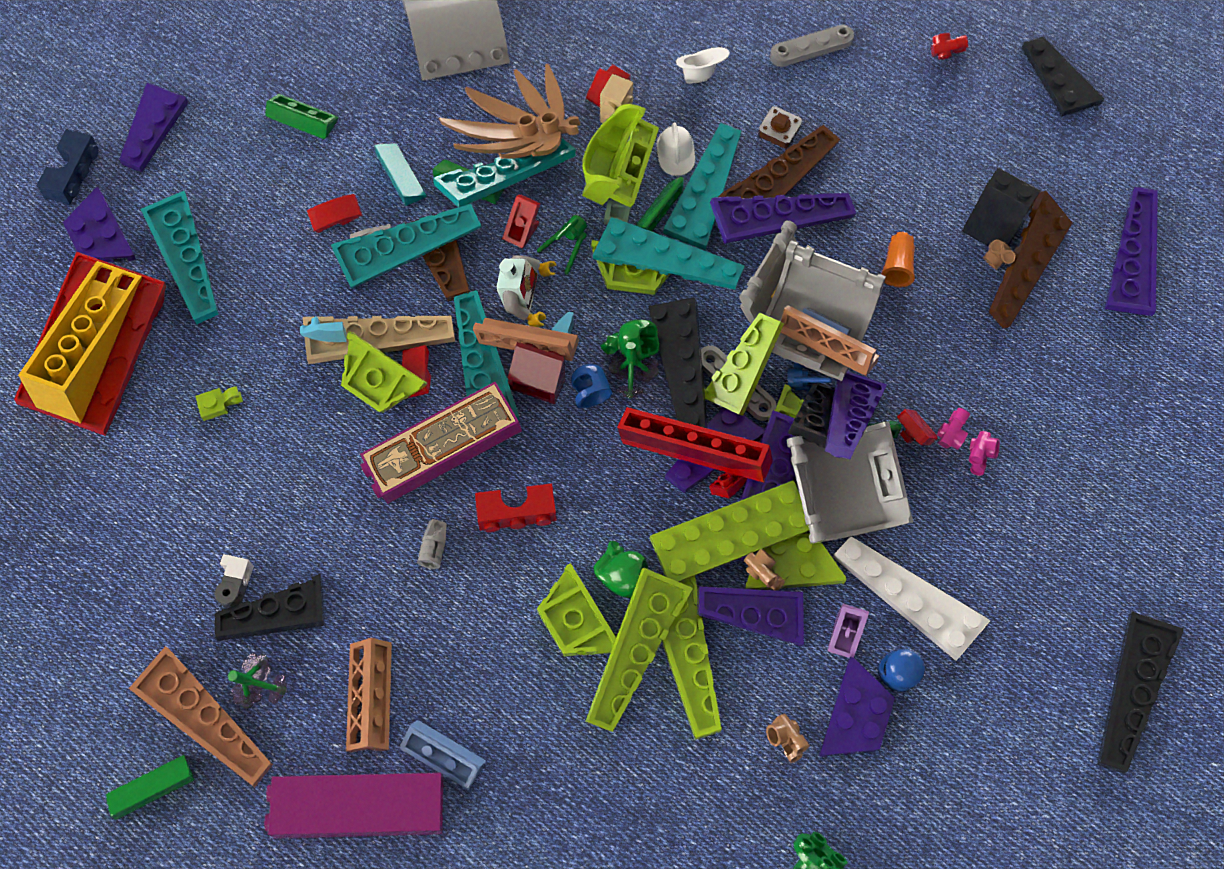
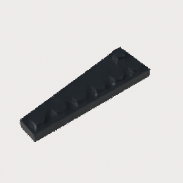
(682, 357)
(1140, 671)

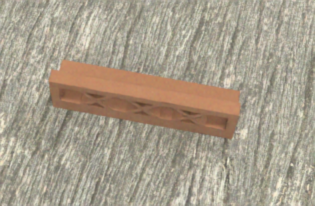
(507, 334)
(828, 341)
(373, 695)

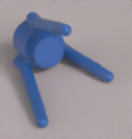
(799, 378)

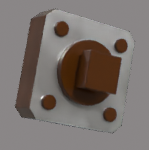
(779, 127)

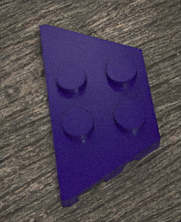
(96, 230)
(858, 714)

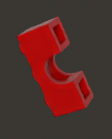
(537, 509)

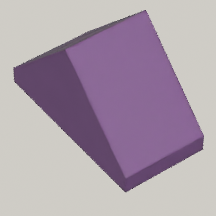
(847, 630)

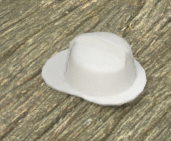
(701, 65)
(676, 151)

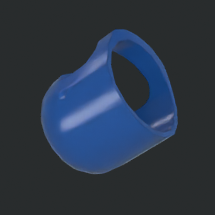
(591, 385)
(903, 670)

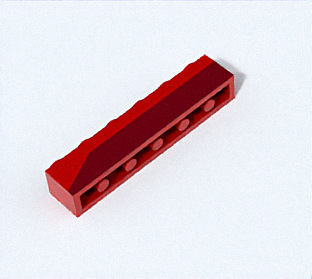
(695, 444)

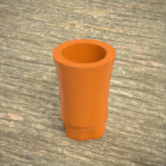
(900, 261)

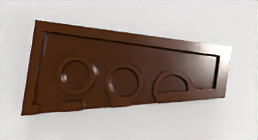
(448, 269)

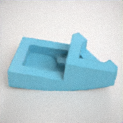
(324, 332)

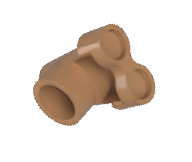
(999, 254)
(760, 567)
(787, 733)

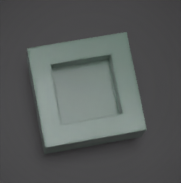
(616, 210)

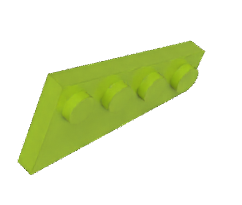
(740, 374)

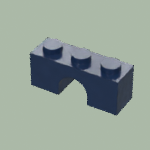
(64, 182)

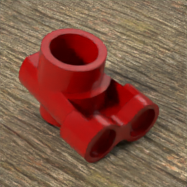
(944, 46)

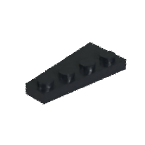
(1060, 79)
(814, 415)

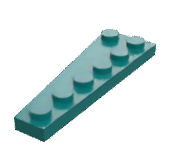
(484, 180)
(693, 216)
(180, 246)
(387, 249)
(645, 249)
(479, 361)

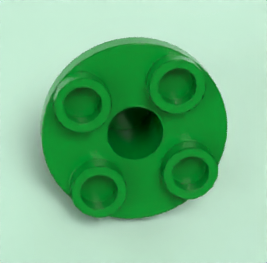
(816, 854)

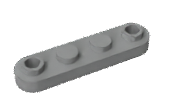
(811, 45)
(759, 398)

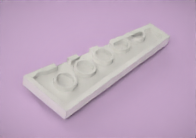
(926, 607)

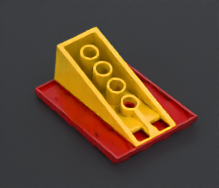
(90, 343)

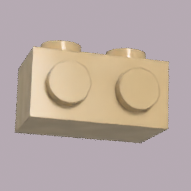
(615, 93)

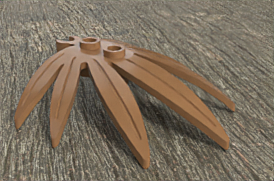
(531, 134)

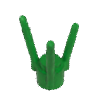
(572, 230)

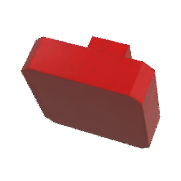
(916, 428)

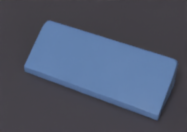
(442, 754)

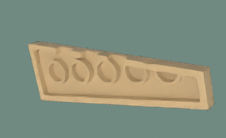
(383, 334)

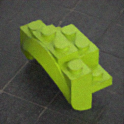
(614, 165)

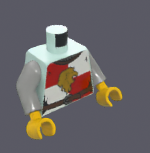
(517, 286)

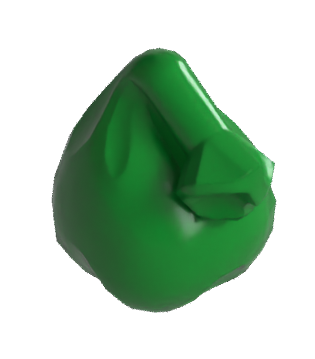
(640, 332)
(620, 569)

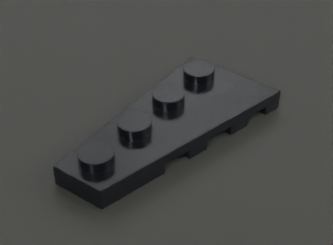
(287, 610)

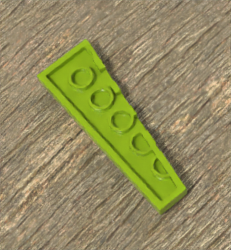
(644, 626)
(690, 667)

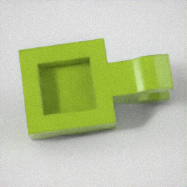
(214, 402)

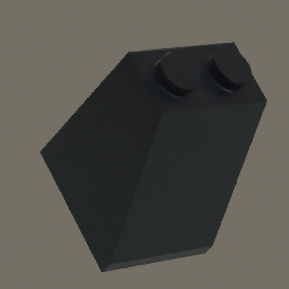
(1001, 209)

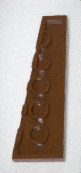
(788, 169)
(1038, 245)

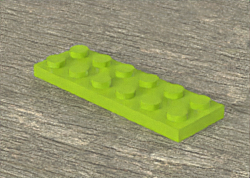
(730, 532)

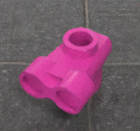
(951, 434)
(981, 449)

